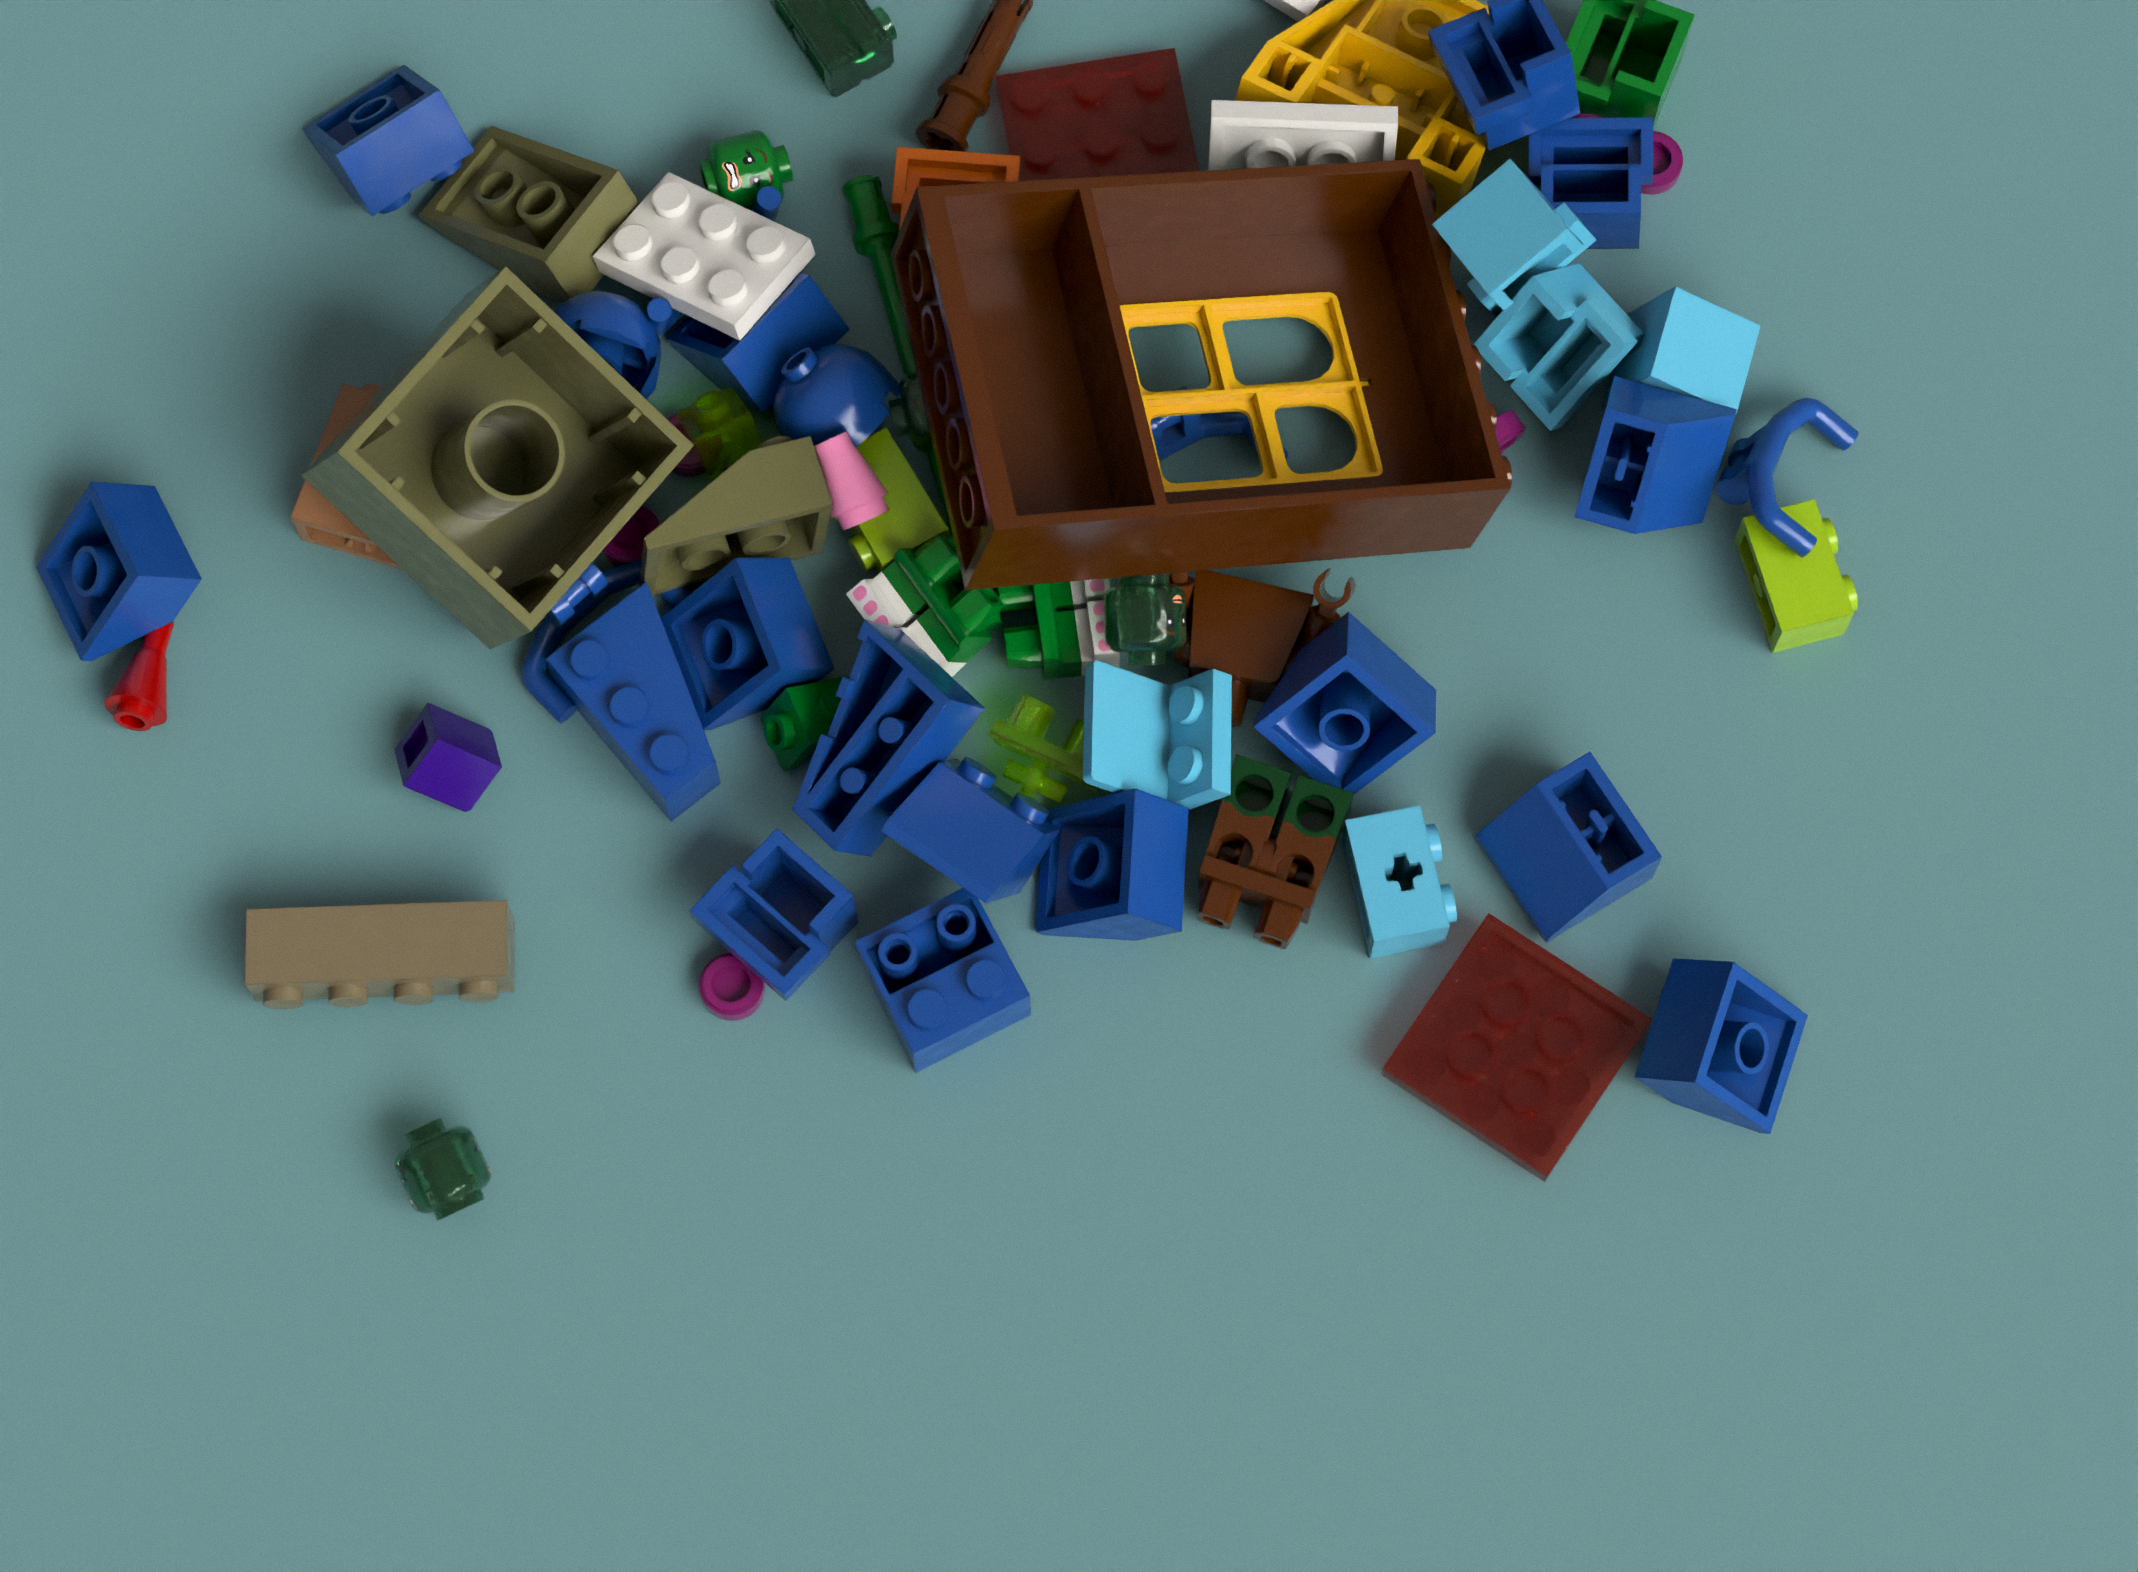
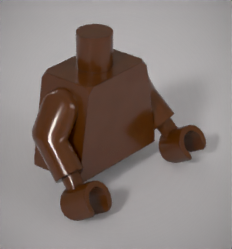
(1250, 629)

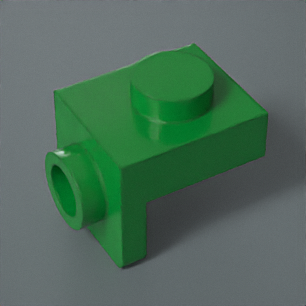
(798, 719)

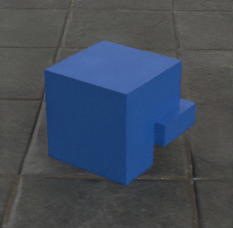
(1508, 69)
(1597, 173)
(778, 913)

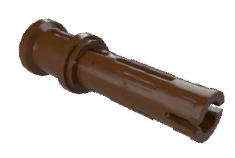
(965, 93)

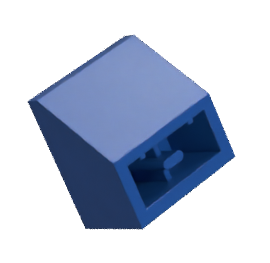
(1653, 459)
(1569, 847)
(943, 978)

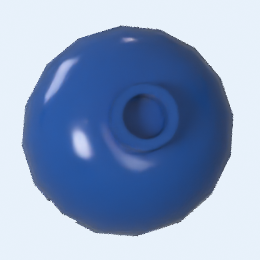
(618, 333)
(832, 394)

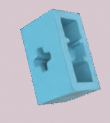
(1390, 917)

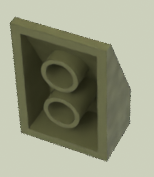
(532, 211)
(758, 508)

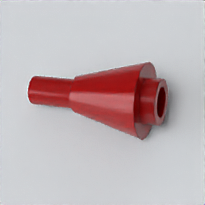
(141, 691)

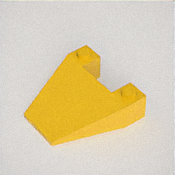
(1379, 58)

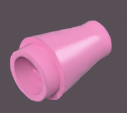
(850, 482)

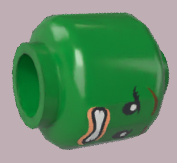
(744, 165)

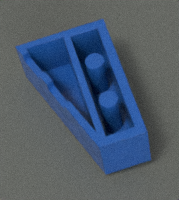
(638, 702)
(887, 735)

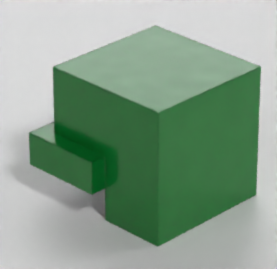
(1626, 55)

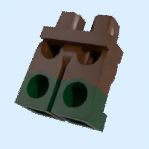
(1266, 870)

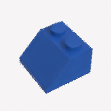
(390, 140)
(754, 364)
(117, 568)
(745, 639)
(1348, 707)
(973, 829)
(1114, 868)
(1721, 1043)

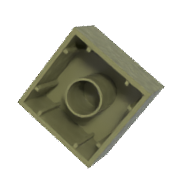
(498, 460)

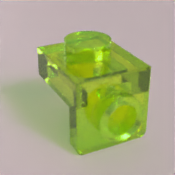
(719, 430)

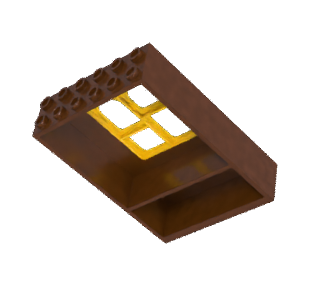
(1038, 405)

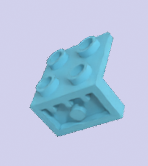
(1158, 735)

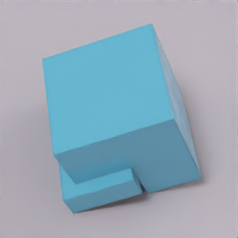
(1509, 234)
(1558, 341)
(1690, 348)

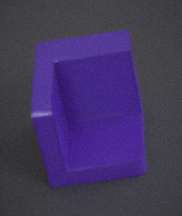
(447, 758)

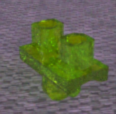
(1024, 736)

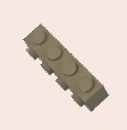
(380, 953)

